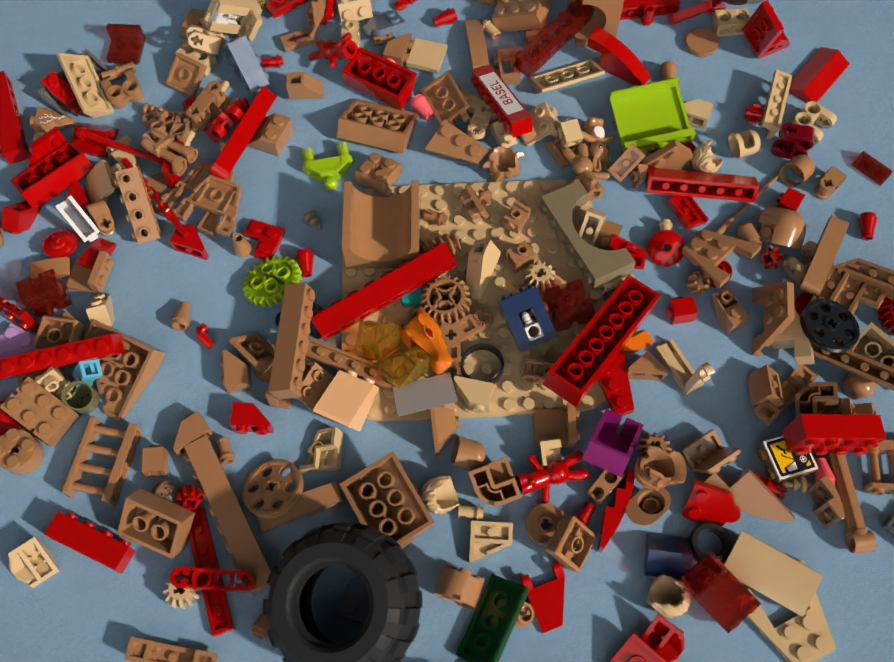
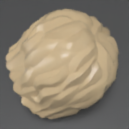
(704, 159)
(439, 495)
(668, 596)

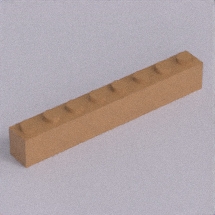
(228, 511)

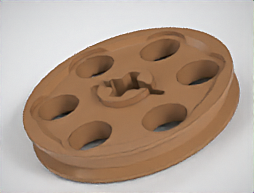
(279, 493)

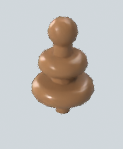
(150, 108)

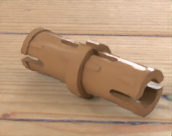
(117, 71)

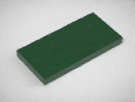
(493, 621)

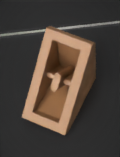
(647, 368)

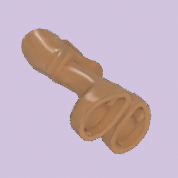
(159, 149)

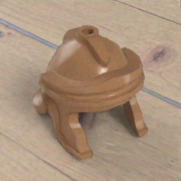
(659, 468)

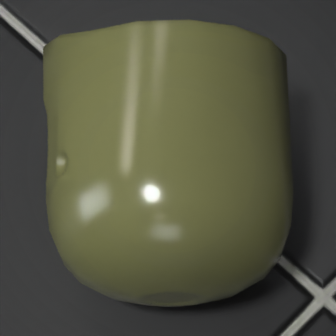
(83, 399)

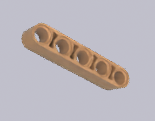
(824, 255)

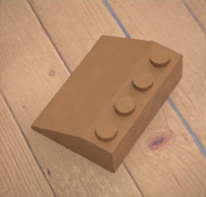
(377, 125)
(387, 500)

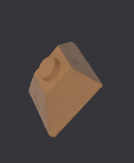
(443, 427)

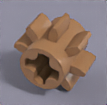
(697, 283)

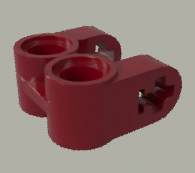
(796, 142)

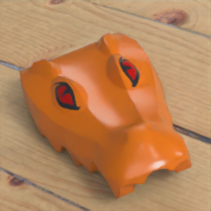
(426, 333)

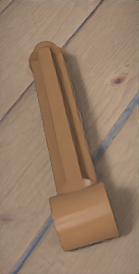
(858, 538)

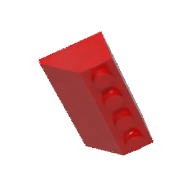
(380, 78)

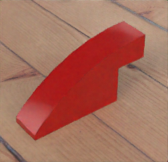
(618, 58)

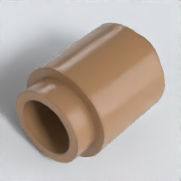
(748, 233)

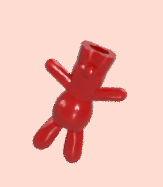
(331, 50)
(553, 473)

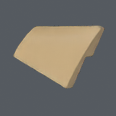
(325, 452)

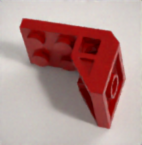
(765, 31)

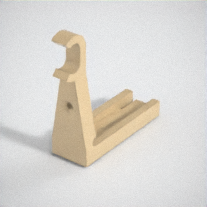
(681, 370)

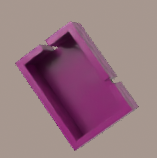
(610, 449)

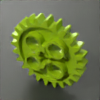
(269, 279)

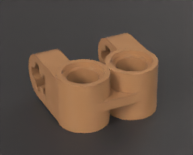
(129, 91)

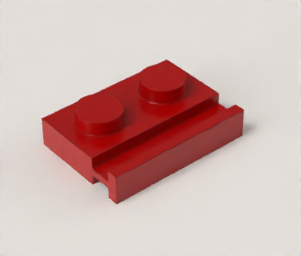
(687, 211)

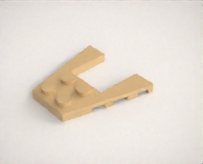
(800, 637)

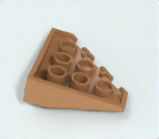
(124, 374)

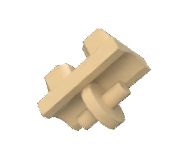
(54, 382)

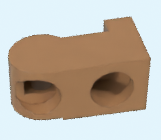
(603, 486)

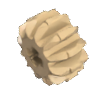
(533, 275)
(180, 599)

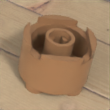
(20, 452)
(459, 586)

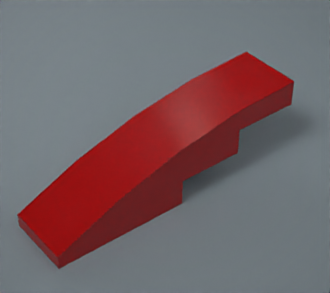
(613, 515)

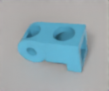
(87, 372)

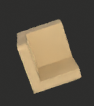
(550, 450)

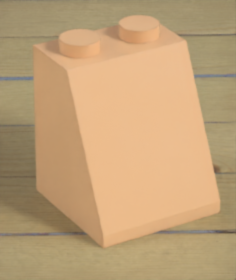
(347, 399)

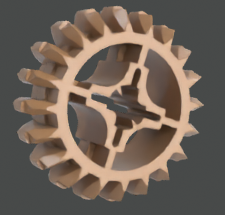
(445, 290)

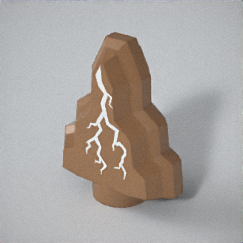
(46, 120)

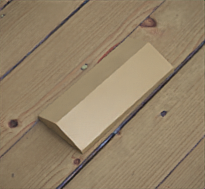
(566, 75)
(85, 85)

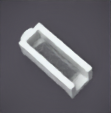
(78, 220)

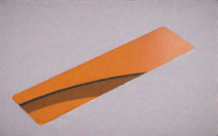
(637, 343)

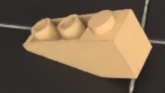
(480, 266)

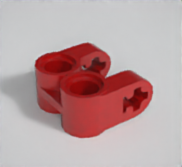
(223, 122)

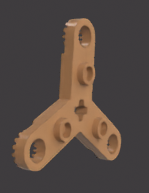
(461, 330)

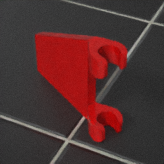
(547, 599)

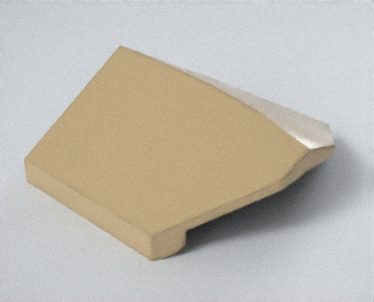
(32, 562)

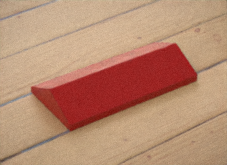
(818, 74)

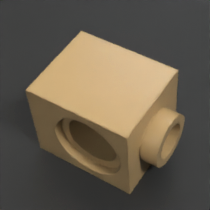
(570, 132)

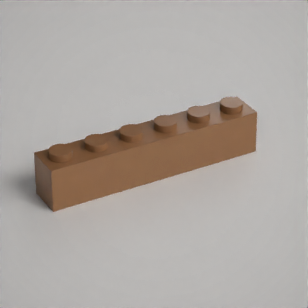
(292, 341)

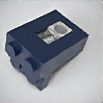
(514, 304)

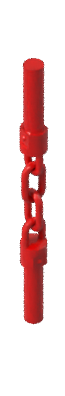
(167, 212)

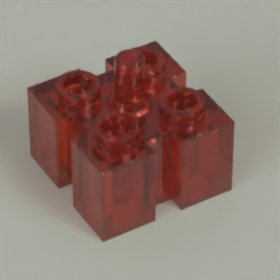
(44, 293)
(569, 305)

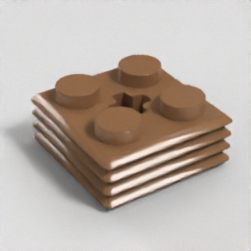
(378, 172)
(52, 327)
(571, 543)

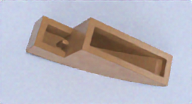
(753, 496)

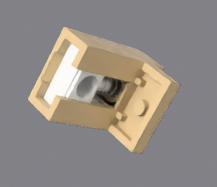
(234, 17)

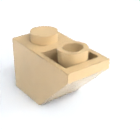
(101, 309)

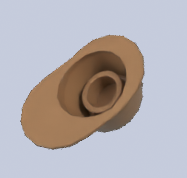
(648, 506)

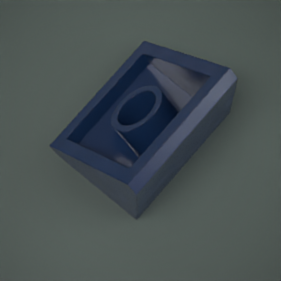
(667, 556)

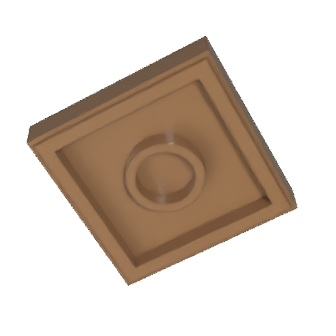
(185, 74)

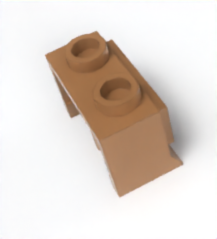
(507, 56)

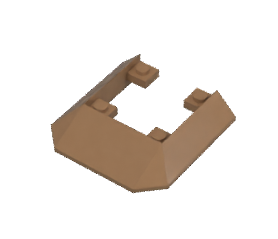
(852, 285)

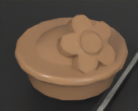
(526, 616)

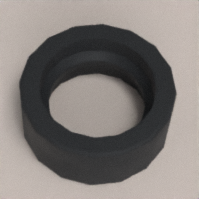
(716, 529)

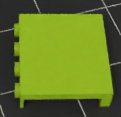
(651, 115)

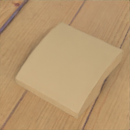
(100, 182)

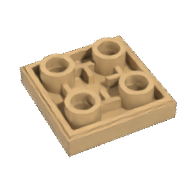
(426, 55)

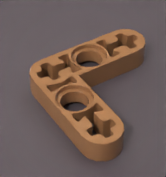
(174, 123)

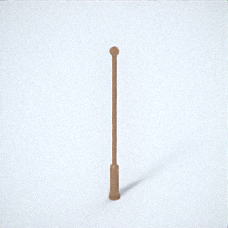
(731, 220)

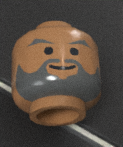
(167, 490)

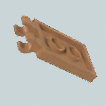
(447, 99)

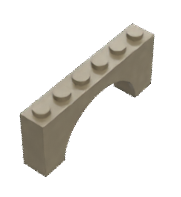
(596, 264)

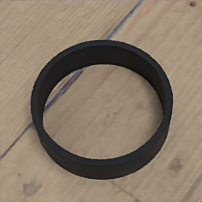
(487, 347)

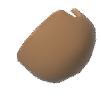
(857, 387)

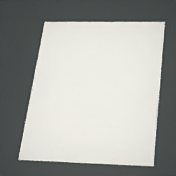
(425, 394)

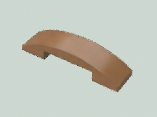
(793, 384)
(149, 651)

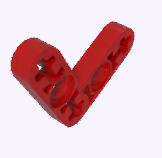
(705, 7)

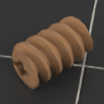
(452, 243)

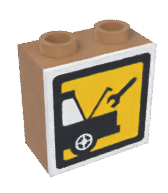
(782, 465)

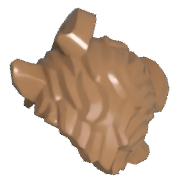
(503, 163)

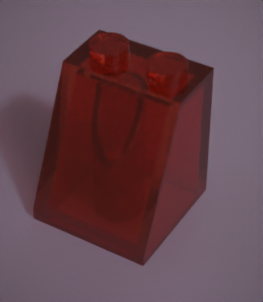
(719, 592)

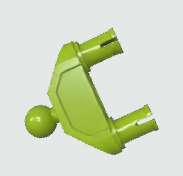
(328, 169)

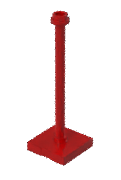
(170, 177)

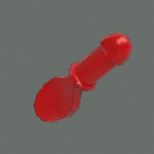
(402, 4)

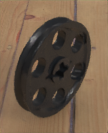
(825, 322)

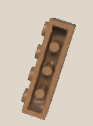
(138, 204)

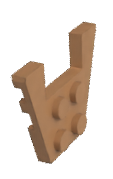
(215, 197)
(711, 248)
(778, 312)

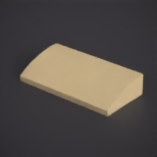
(773, 573)

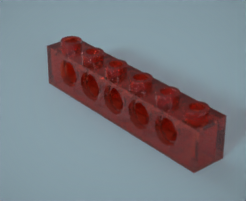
(553, 38)

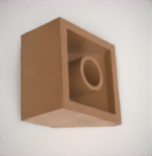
(272, 134)

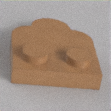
(671, 156)

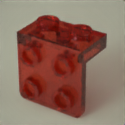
(125, 44)

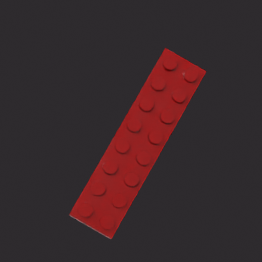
(601, 340)

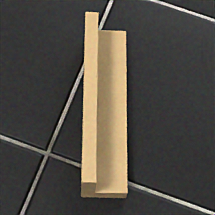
(776, 102)

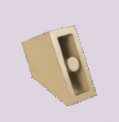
(698, 112)
(592, 225)
(475, 393)

